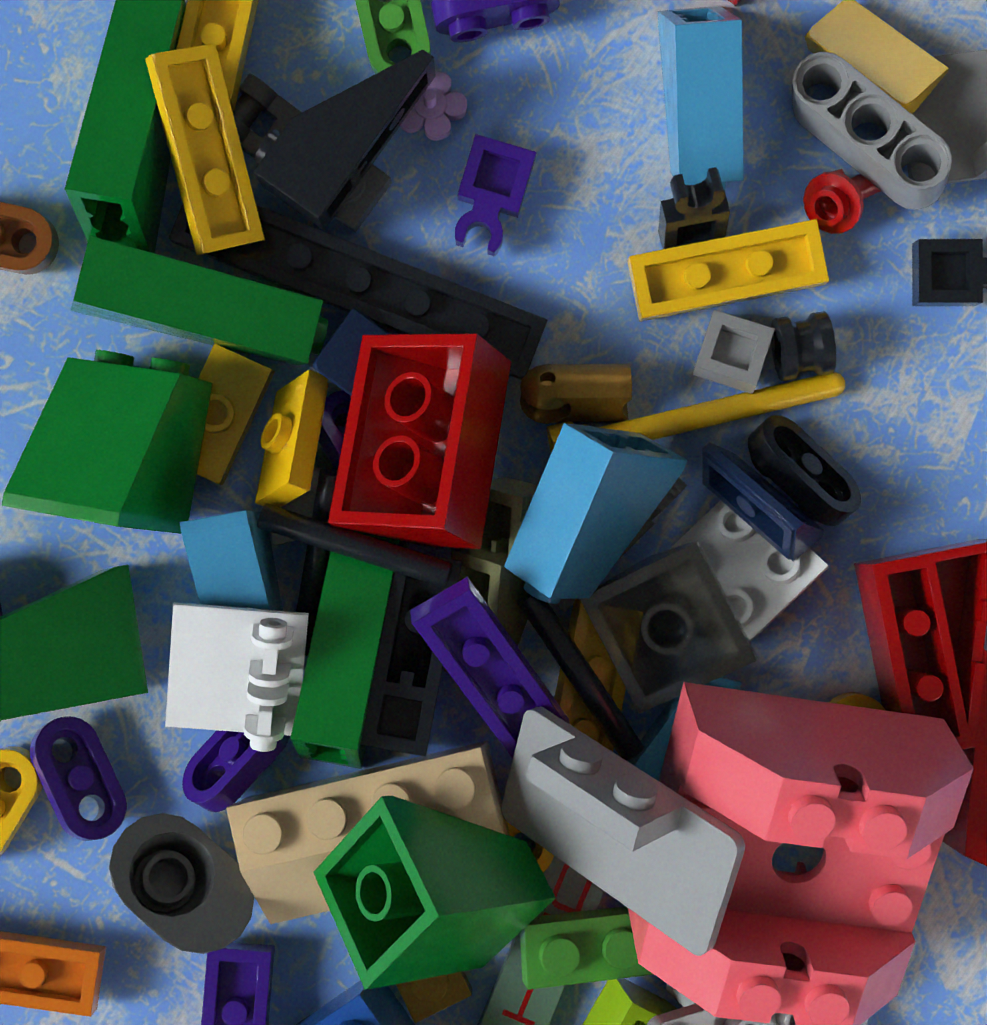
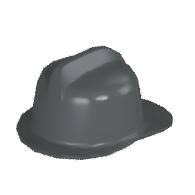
(181, 883)

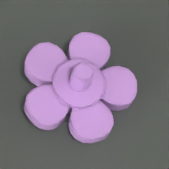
(436, 109)

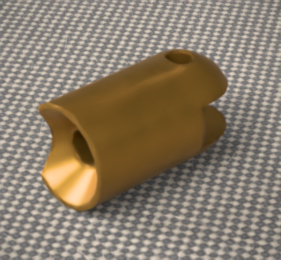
(577, 393)

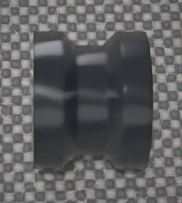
(803, 346)

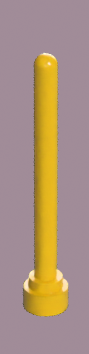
(725, 409)

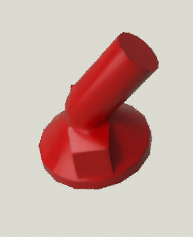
(837, 200)

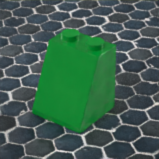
(115, 444)
(427, 892)

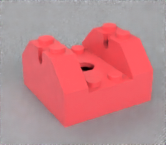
(813, 775)

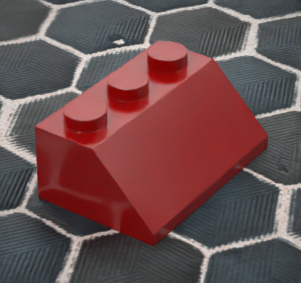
(421, 439)

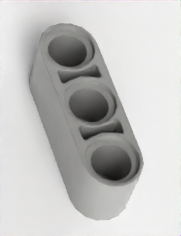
(863, 102)

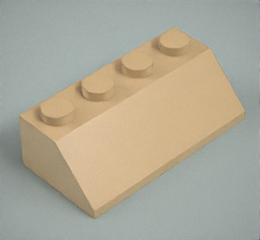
(292, 830)

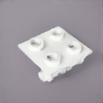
(750, 569)
(236, 670)

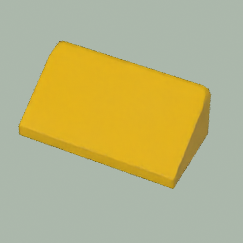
(878, 53)

